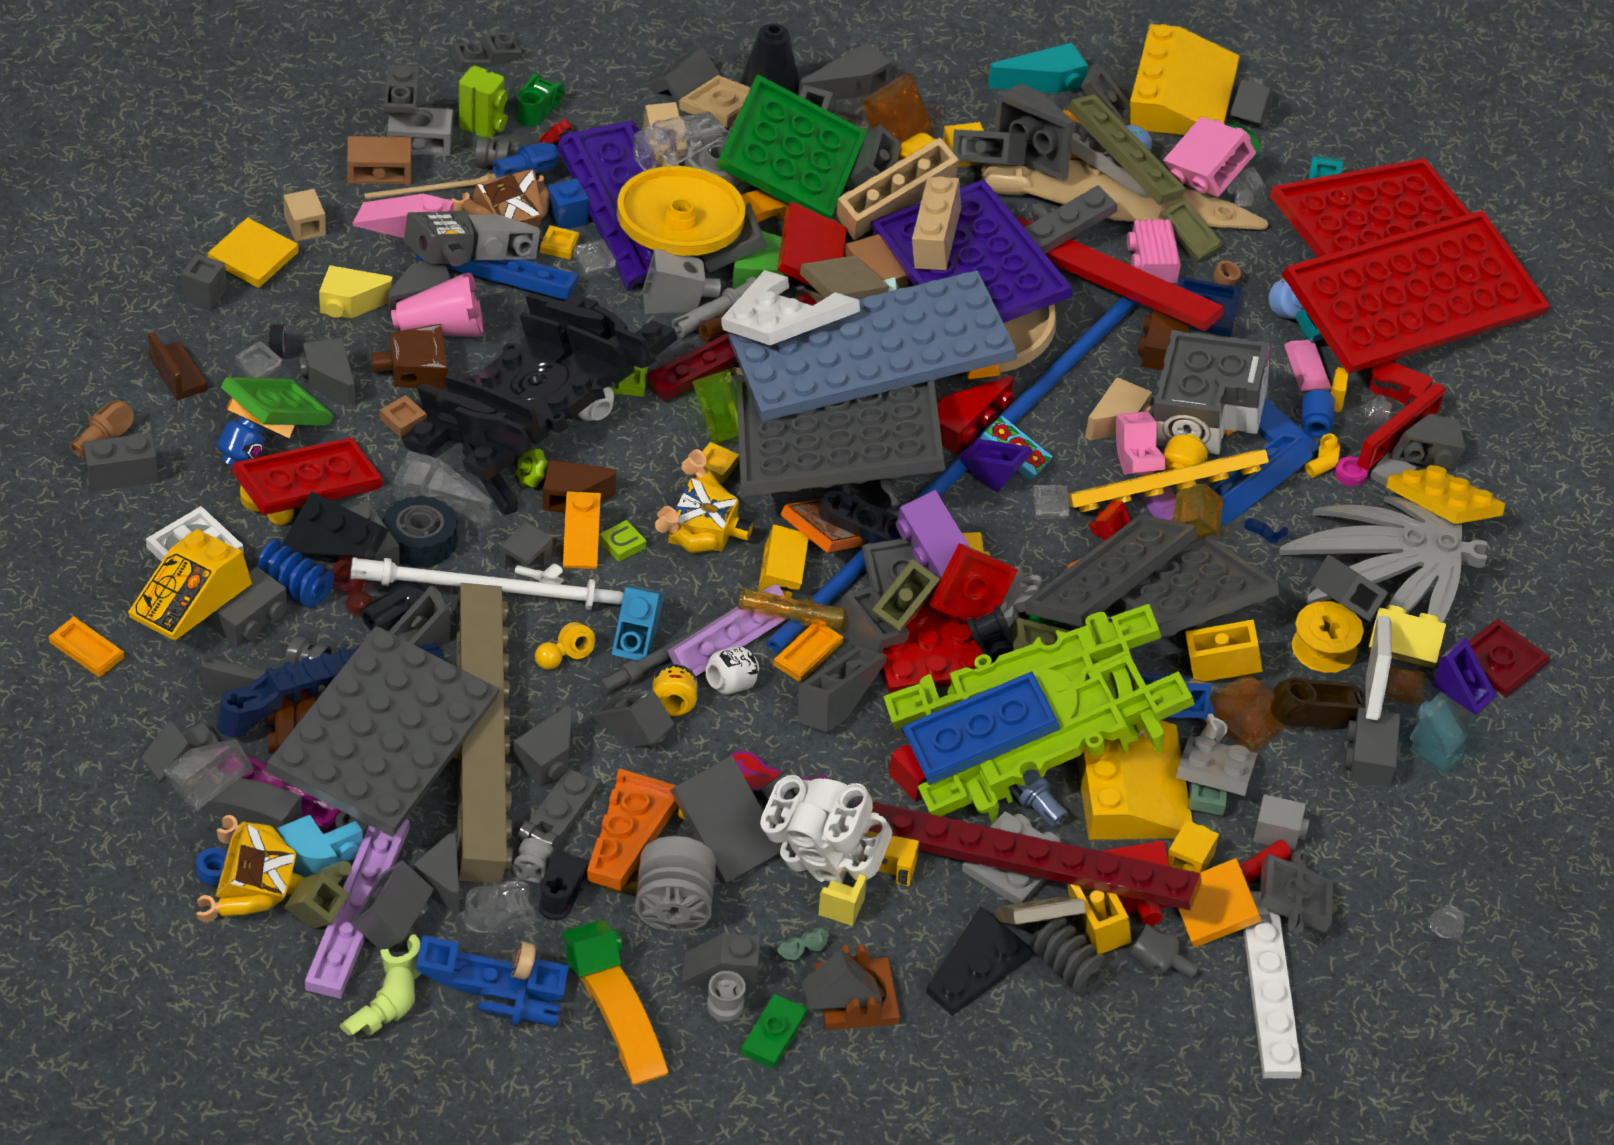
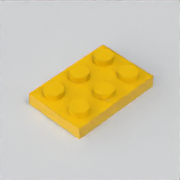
(1445, 495)

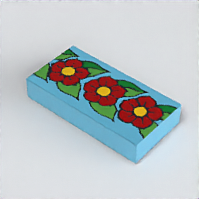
(1006, 432)

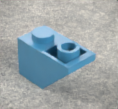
(637, 622)

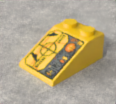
(190, 584)

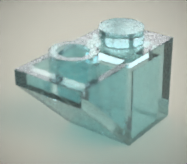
(1439, 735)

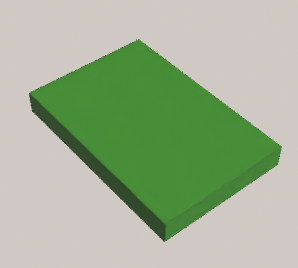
(277, 401)

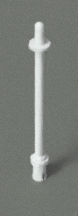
(388, 572)

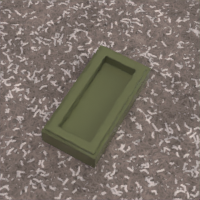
(1191, 230)

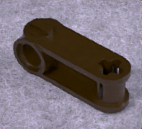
(1316, 702)

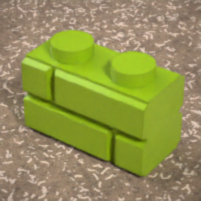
(482, 102)

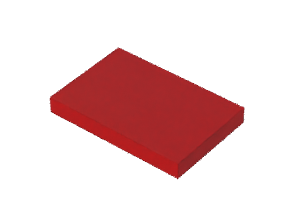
(808, 239)

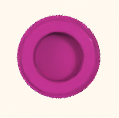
(1349, 472)

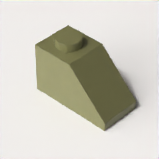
(906, 596)

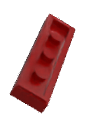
(1389, 434)

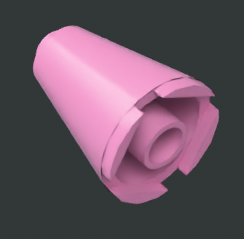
(444, 304)

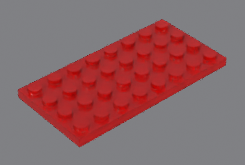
(1415, 291)

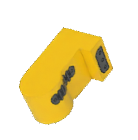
(899, 858)

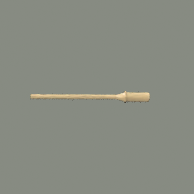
(427, 188)

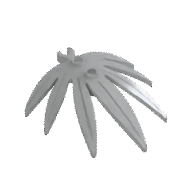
(1425, 543)

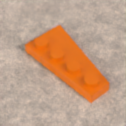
(634, 819)

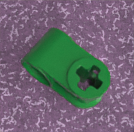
(537, 100)

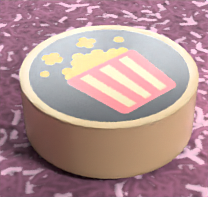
(523, 960)

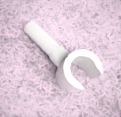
(550, 575)

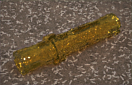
(801, 610)

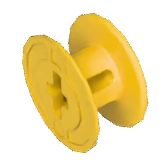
(1327, 636)

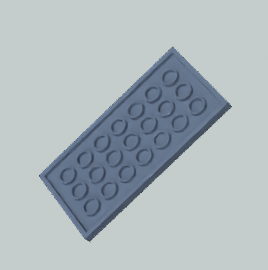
(886, 346)

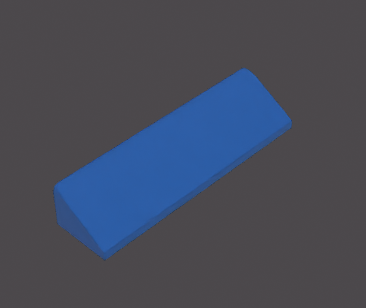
(1240, 491)

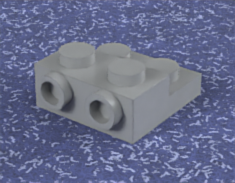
(1010, 884)

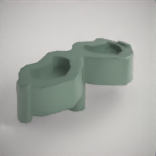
(795, 946)

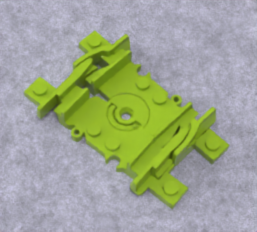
(1079, 689)

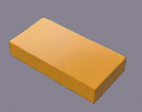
(86, 646)
(808, 651)

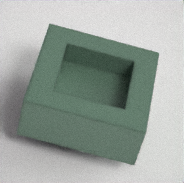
(1207, 799)

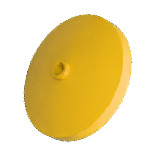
(681, 210)

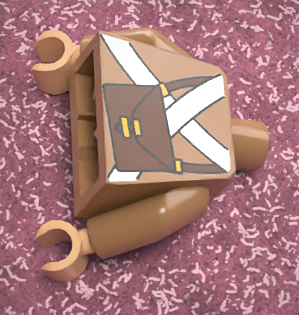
(512, 196)

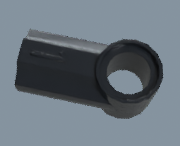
(392, 606)

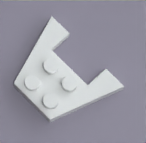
(774, 318)

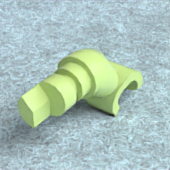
(394, 997)

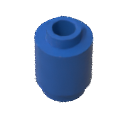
(1317, 413)

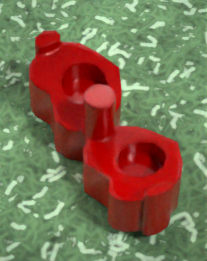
(554, 131)

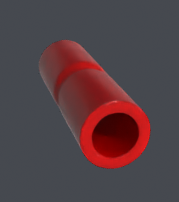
(1252, 867)

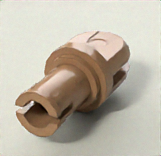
(106, 423)

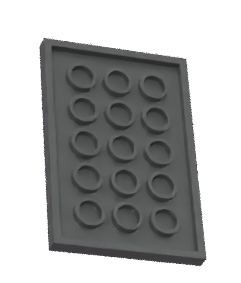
(382, 731)

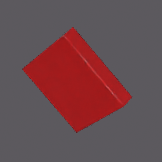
(972, 584)

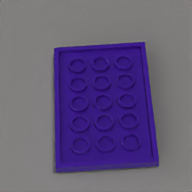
(987, 241)

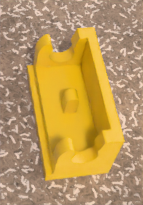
(783, 559)

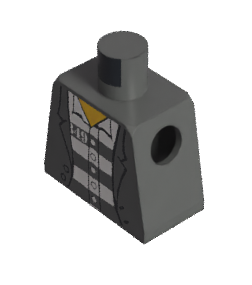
(440, 236)

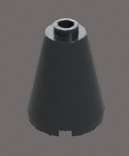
(772, 59)

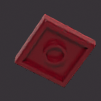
(1506, 657)

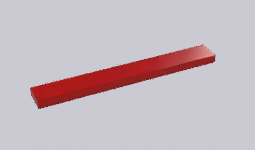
(1134, 283)

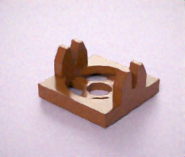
(873, 1013)

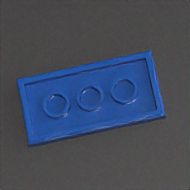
(980, 727)

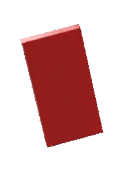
(288, 477)

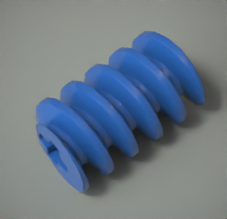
(299, 576)

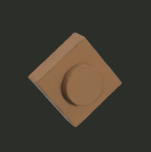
(402, 415)

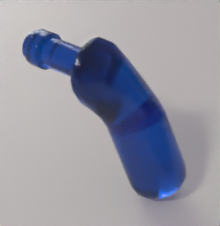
(1264, 530)

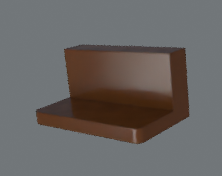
(176, 368)

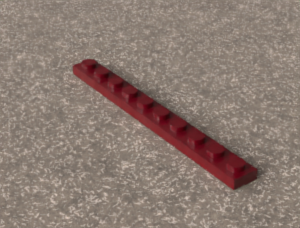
(1043, 857)

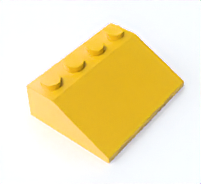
(1181, 81)
(1134, 790)

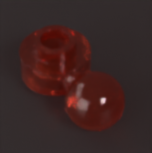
(357, 598)

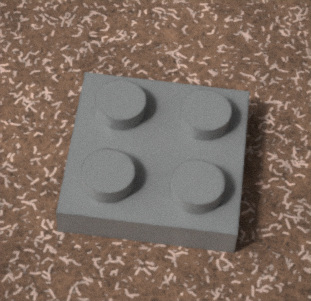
(1217, 765)

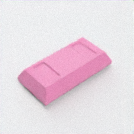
(1307, 365)

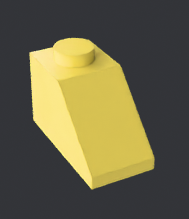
(352, 292)

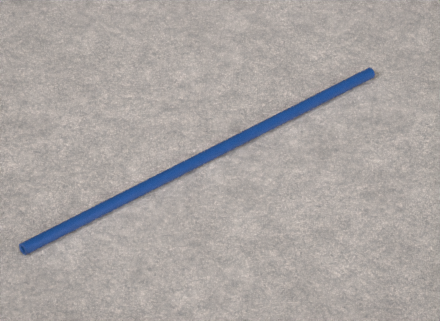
(956, 469)

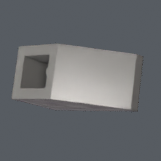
(503, 238)

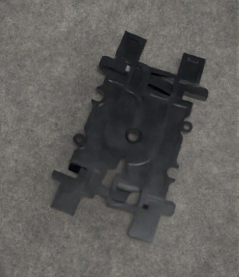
(535, 382)

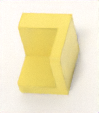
(842, 901)

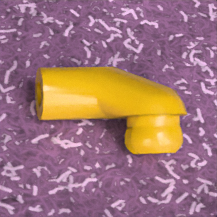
(1327, 456)

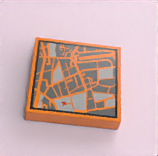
(827, 536)

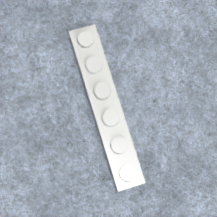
(1271, 996)

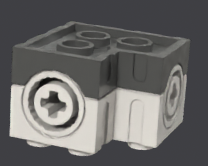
(1210, 387)

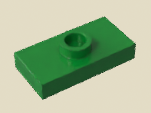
(774, 1031)

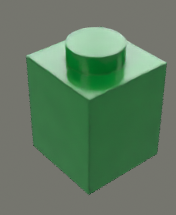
(592, 947)

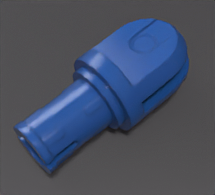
(537, 157)
(523, 1008)

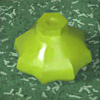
(532, 468)

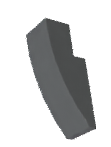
(256, 803)

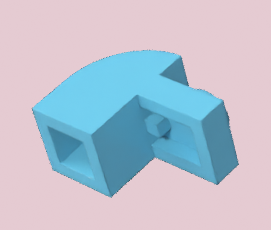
(318, 849)

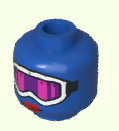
(240, 441)

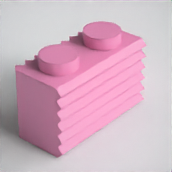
(1154, 249)

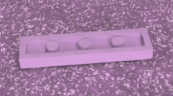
(730, 630)

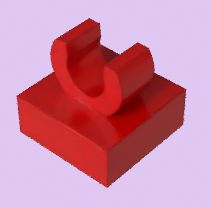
(1110, 520)

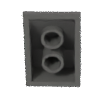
(1046, 127)

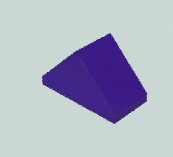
(995, 461)
(1463, 678)

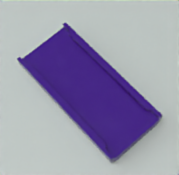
(603, 164)

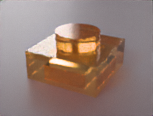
(1405, 686)

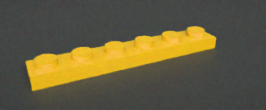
(1183, 478)

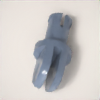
(1036, 795)

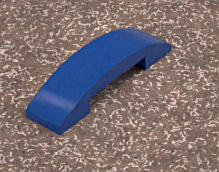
(473, 973)

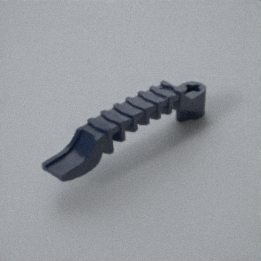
(247, 705)

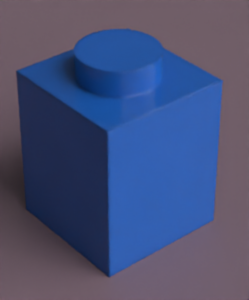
(568, 204)

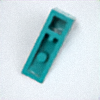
(1046, 70)

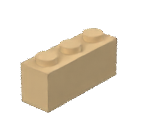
(936, 223)

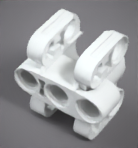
(823, 830)

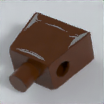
(414, 358)

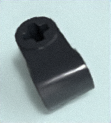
(992, 633)
(562, 885)

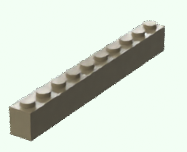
(481, 759)

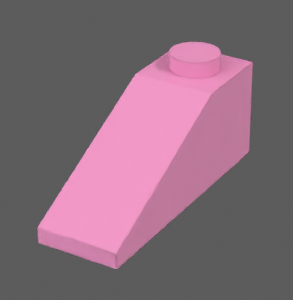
(390, 214)

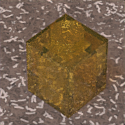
(1200, 508)

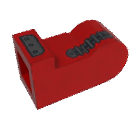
(1398, 382)

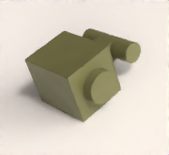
(319, 895)

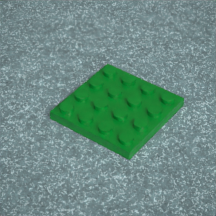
(791, 148)

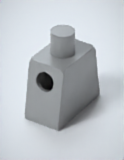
(676, 284)

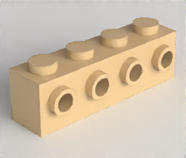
(895, 187)

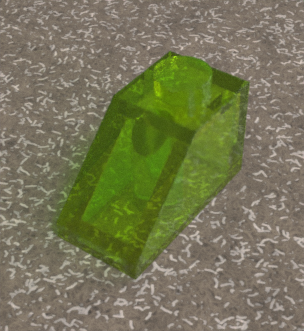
(718, 404)

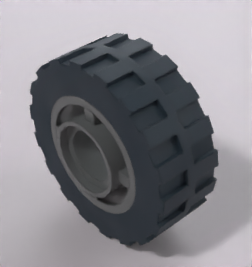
(423, 530)

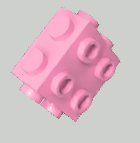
(1210, 156)

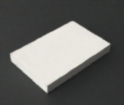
(1378, 667)

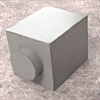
(1281, 820)

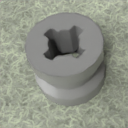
(533, 859)

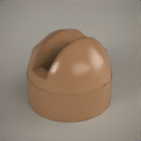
(1229, 268)

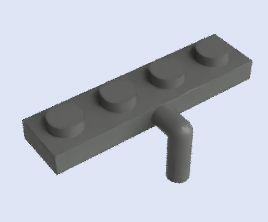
(1069, 220)

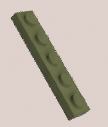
(1126, 149)

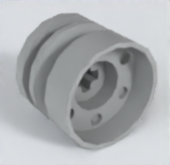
(675, 884)

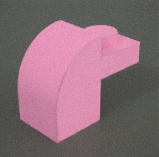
(1138, 444)

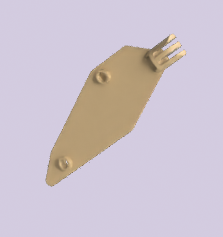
(1020, 180)

